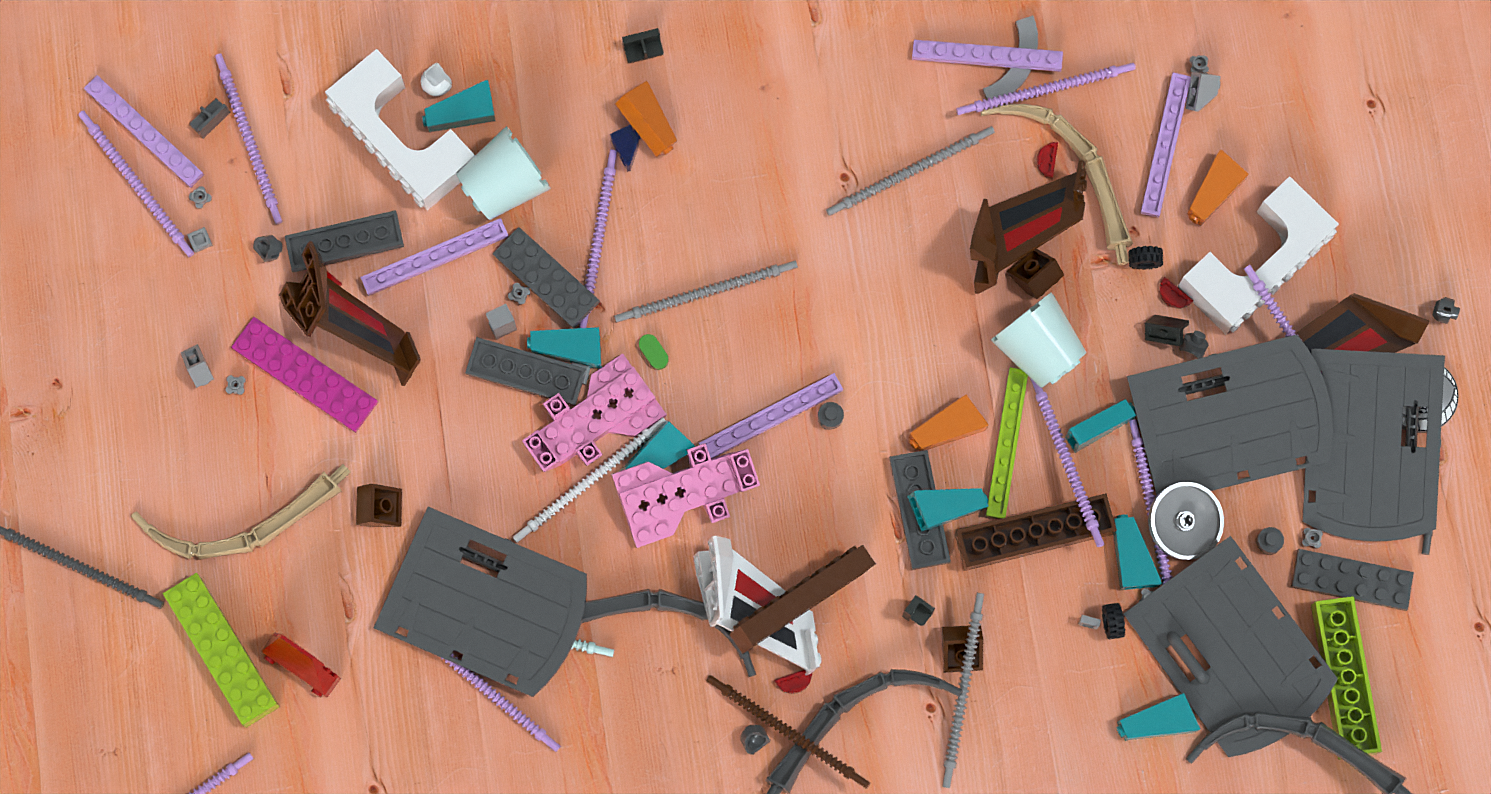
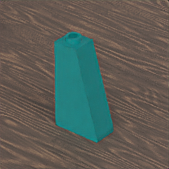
(462, 109)
(568, 345)
(1100, 425)
(663, 448)
(946, 505)
(1132, 556)
(1161, 720)

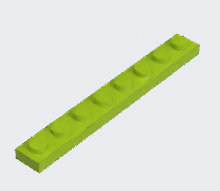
(1007, 444)

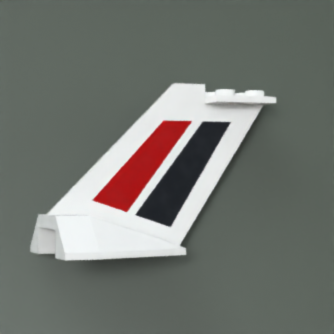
(737, 588)

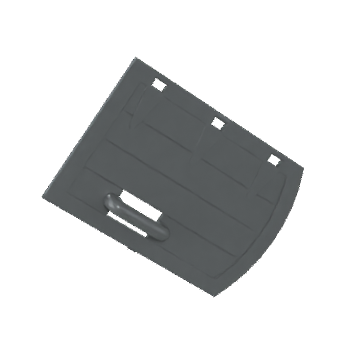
(1264, 421)
(1372, 482)
(501, 624)
(1251, 653)

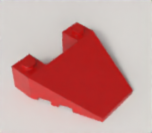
(300, 663)

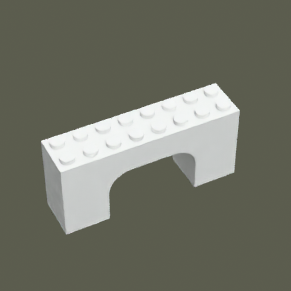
(358, 101)
(1302, 231)

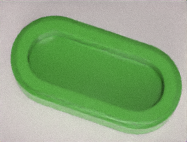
(653, 351)

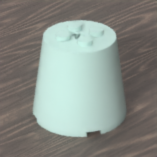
(501, 176)
(1042, 342)

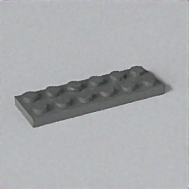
(347, 239)
(546, 277)
(525, 371)
(914, 473)
(1351, 578)

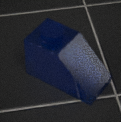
(626, 144)

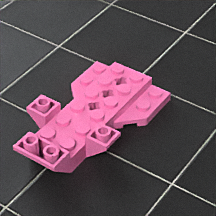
(576, 431)
(703, 484)

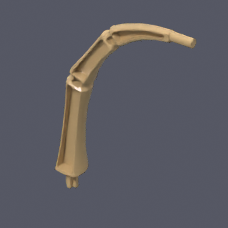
(1115, 228)
(315, 495)

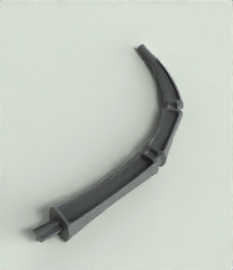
(662, 601)
(786, 772)
(1380, 775)

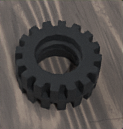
(1145, 257)
(1113, 621)

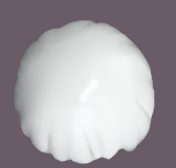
(435, 81)

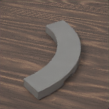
(1016, 76)

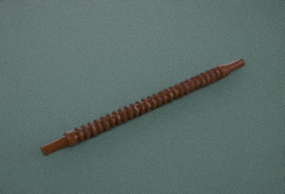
(848, 772)

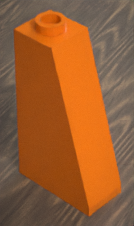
(647, 118)
(1219, 184)
(949, 425)

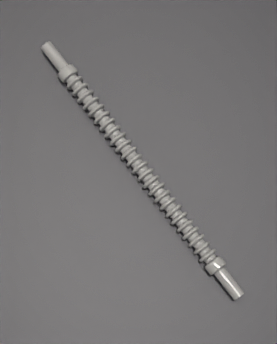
(848, 202)
(637, 312)
(950, 763)

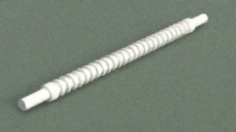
(532, 525)

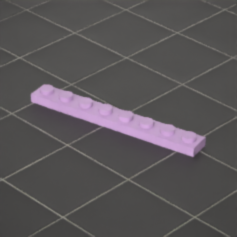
(987, 55)
(144, 131)
(1165, 145)
(434, 257)
(773, 416)

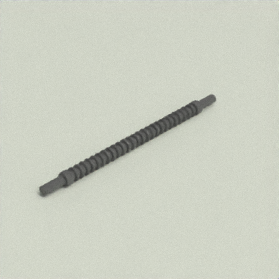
(141, 595)

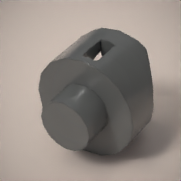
(269, 247)
(1448, 305)
(1195, 344)
(830, 415)
(1270, 540)
(754, 738)

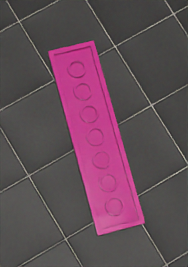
(304, 374)

